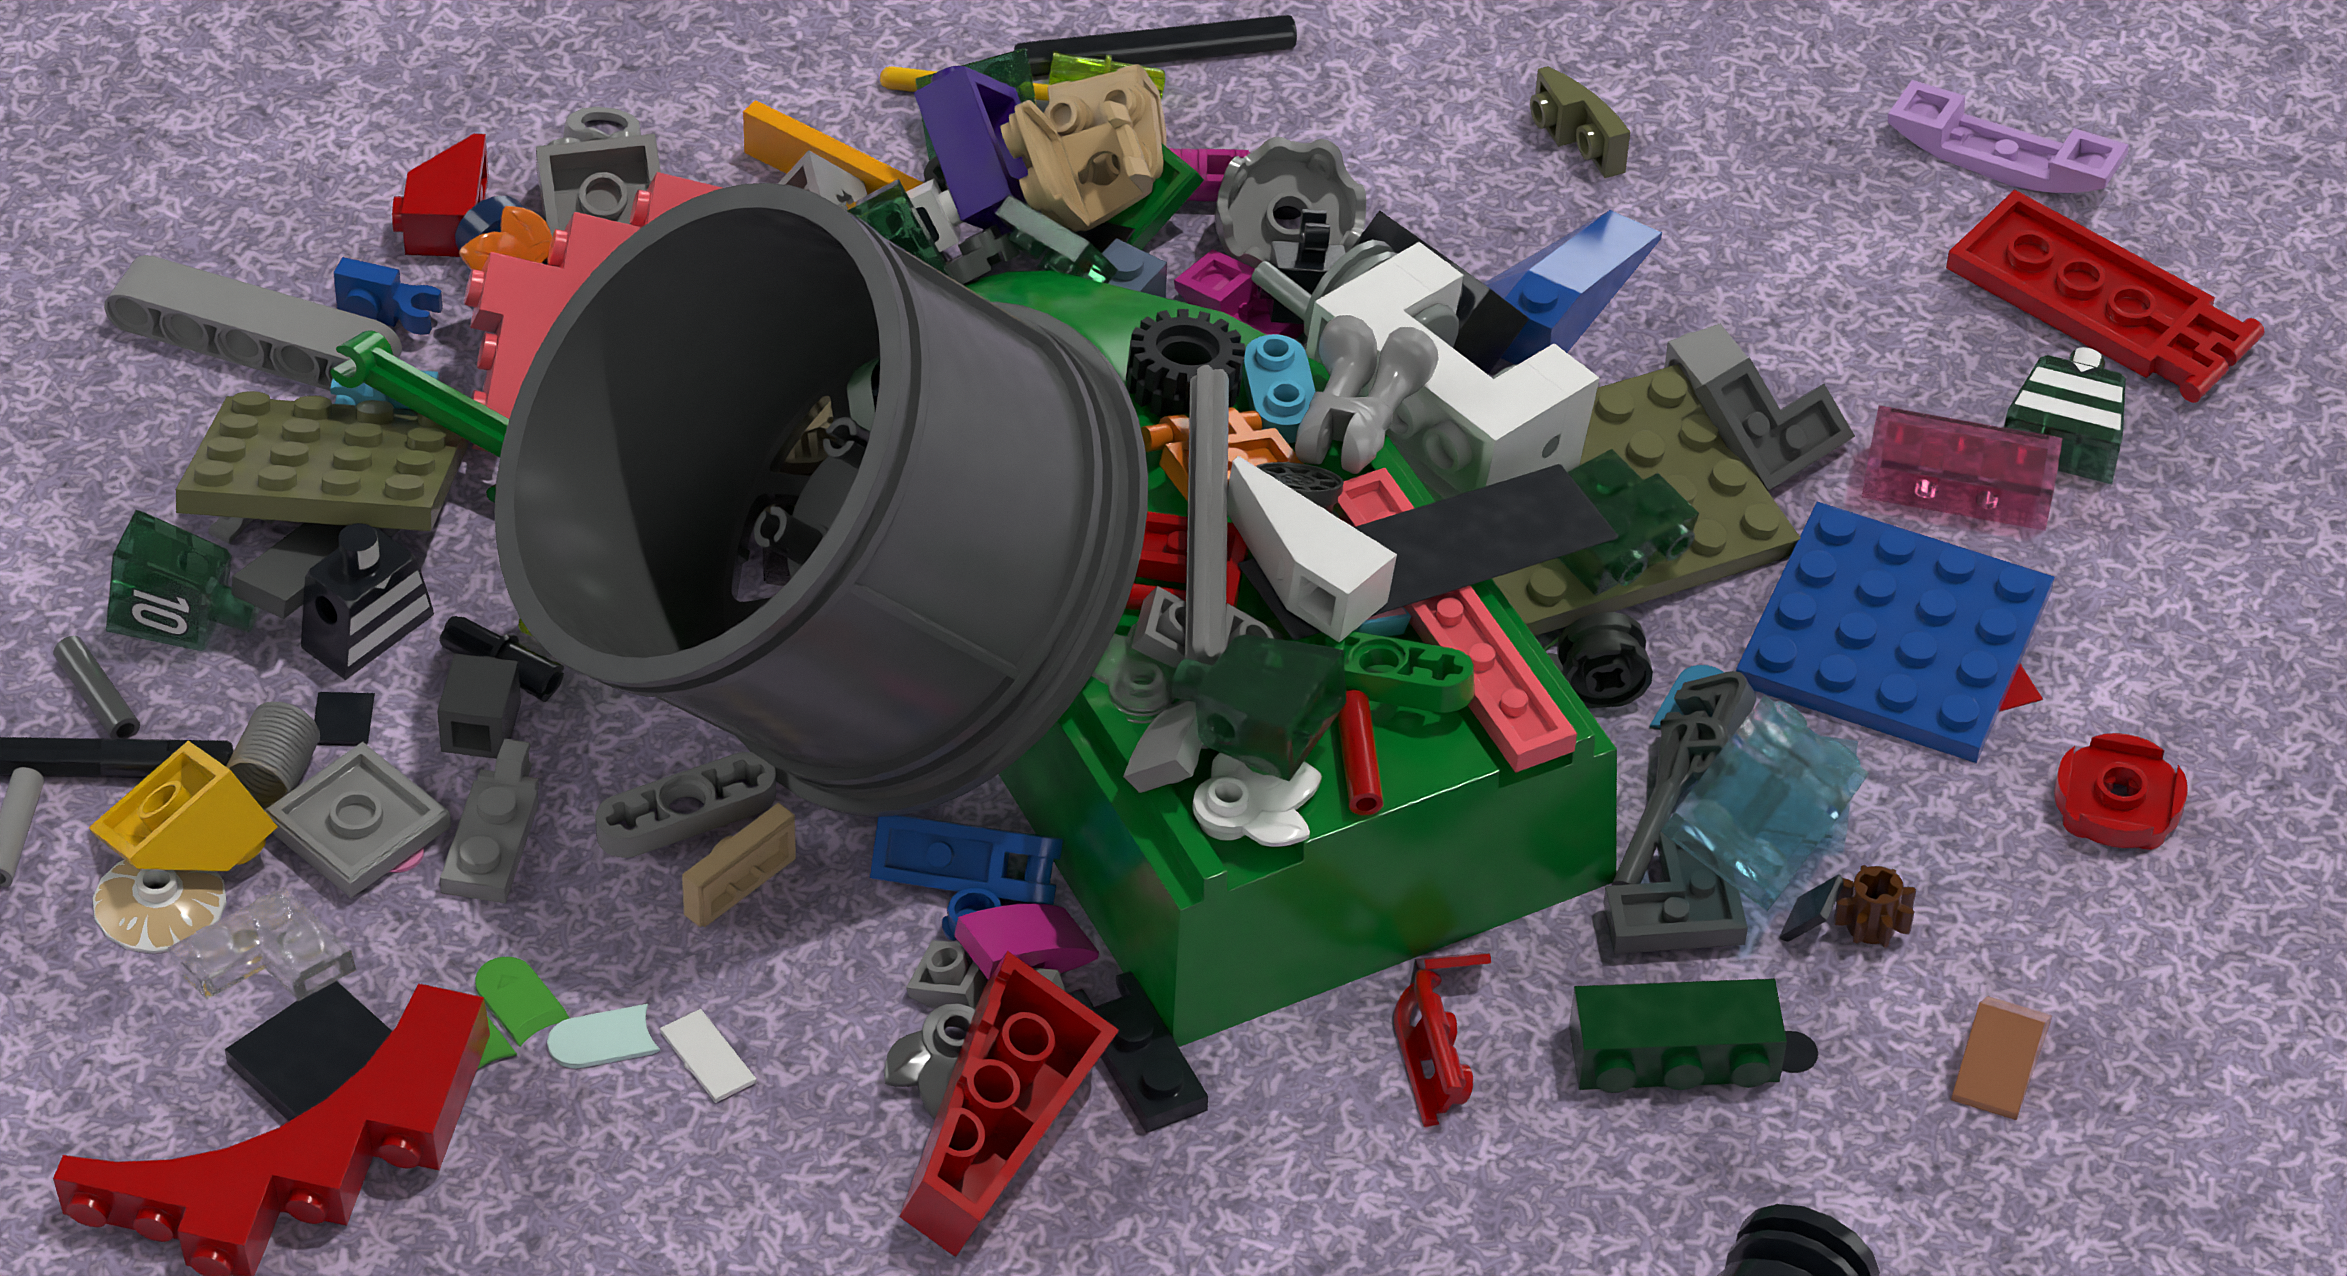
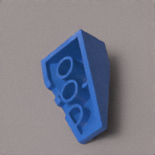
(1572, 281)

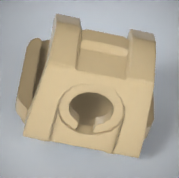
(1079, 107)
(1058, 162)

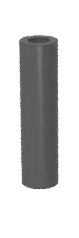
(96, 688)

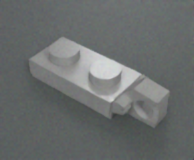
(493, 828)

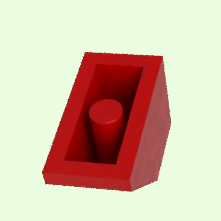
(440, 196)

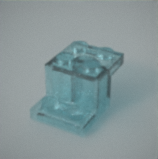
(1766, 801)

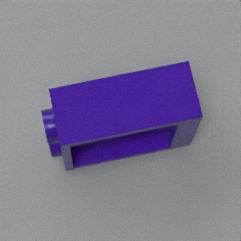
(964, 125)

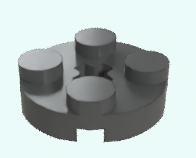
(980, 253)

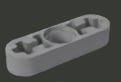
(696, 783)

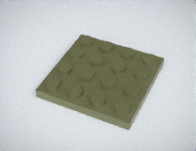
(321, 463)

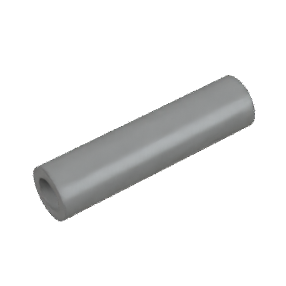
(16, 819)

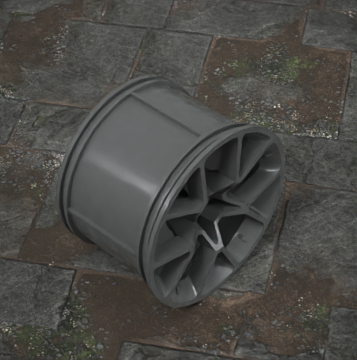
(939, 560)

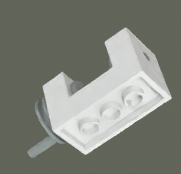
(1462, 423)

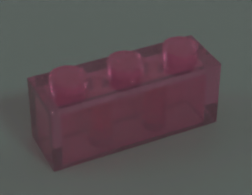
(1962, 467)

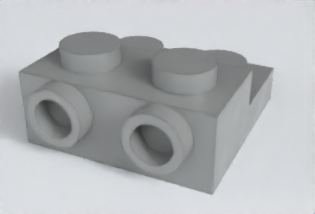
(594, 176)

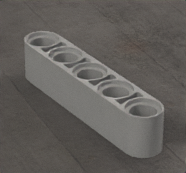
(236, 320)

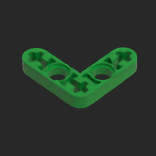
(1439, 680)

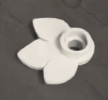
(1254, 804)

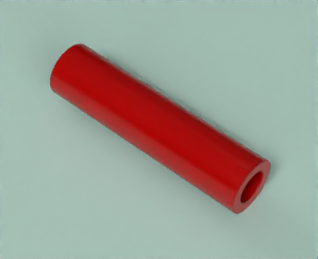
(1359, 754)

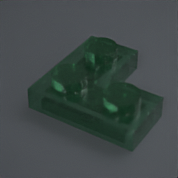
(1055, 244)

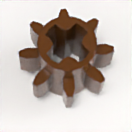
(1875, 906)

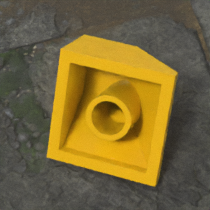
(186, 817)

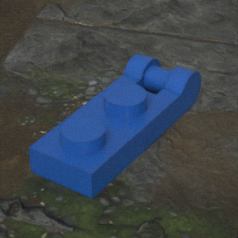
(963, 857)

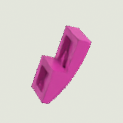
(1228, 287)
(1034, 933)

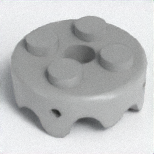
(1280, 176)

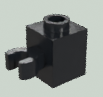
(1302, 261)

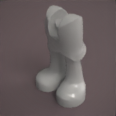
(1350, 359)

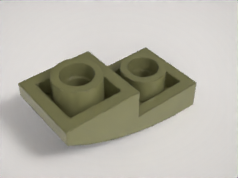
(1578, 115)

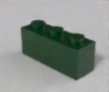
(1677, 1034)

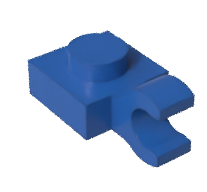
(379, 295)

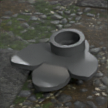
(929, 1055)

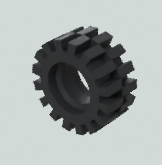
(1169, 353)

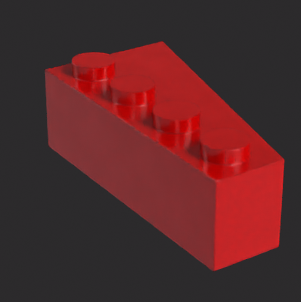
(1009, 1085)

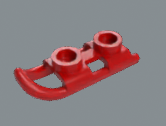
(1428, 1040)

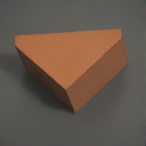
(2000, 1057)

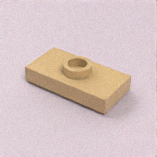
(739, 865)

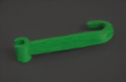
(375, 365)

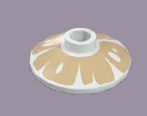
(156, 918)

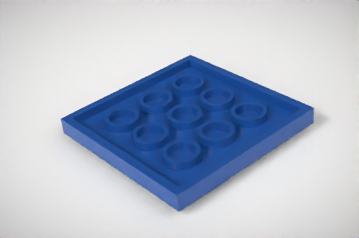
(1895, 631)

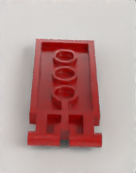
(2102, 295)

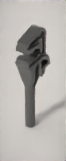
(1688, 746)

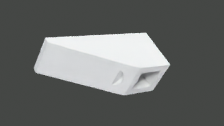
(1309, 555)

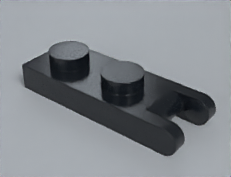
(1147, 1059)

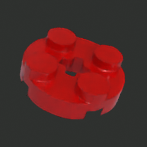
(2114, 820)

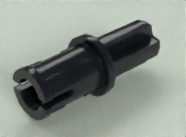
(536, 673)

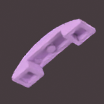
(1938, 125)

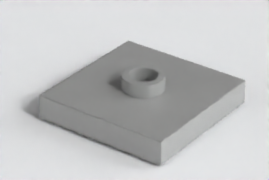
(357, 819)

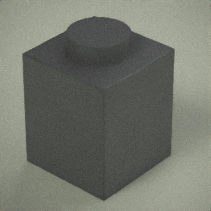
(478, 705)

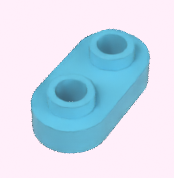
(1278, 382)

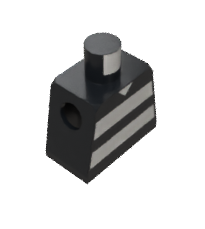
(362, 600)

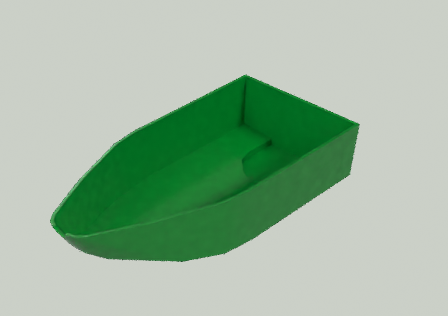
(1257, 927)

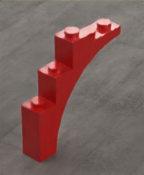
(310, 1167)

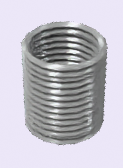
(274, 751)

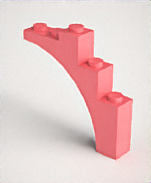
(524, 297)

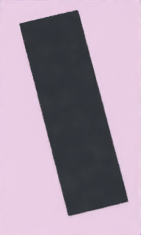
(1470, 539)

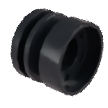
(1797, 1243)

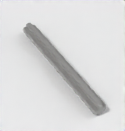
(1207, 516)

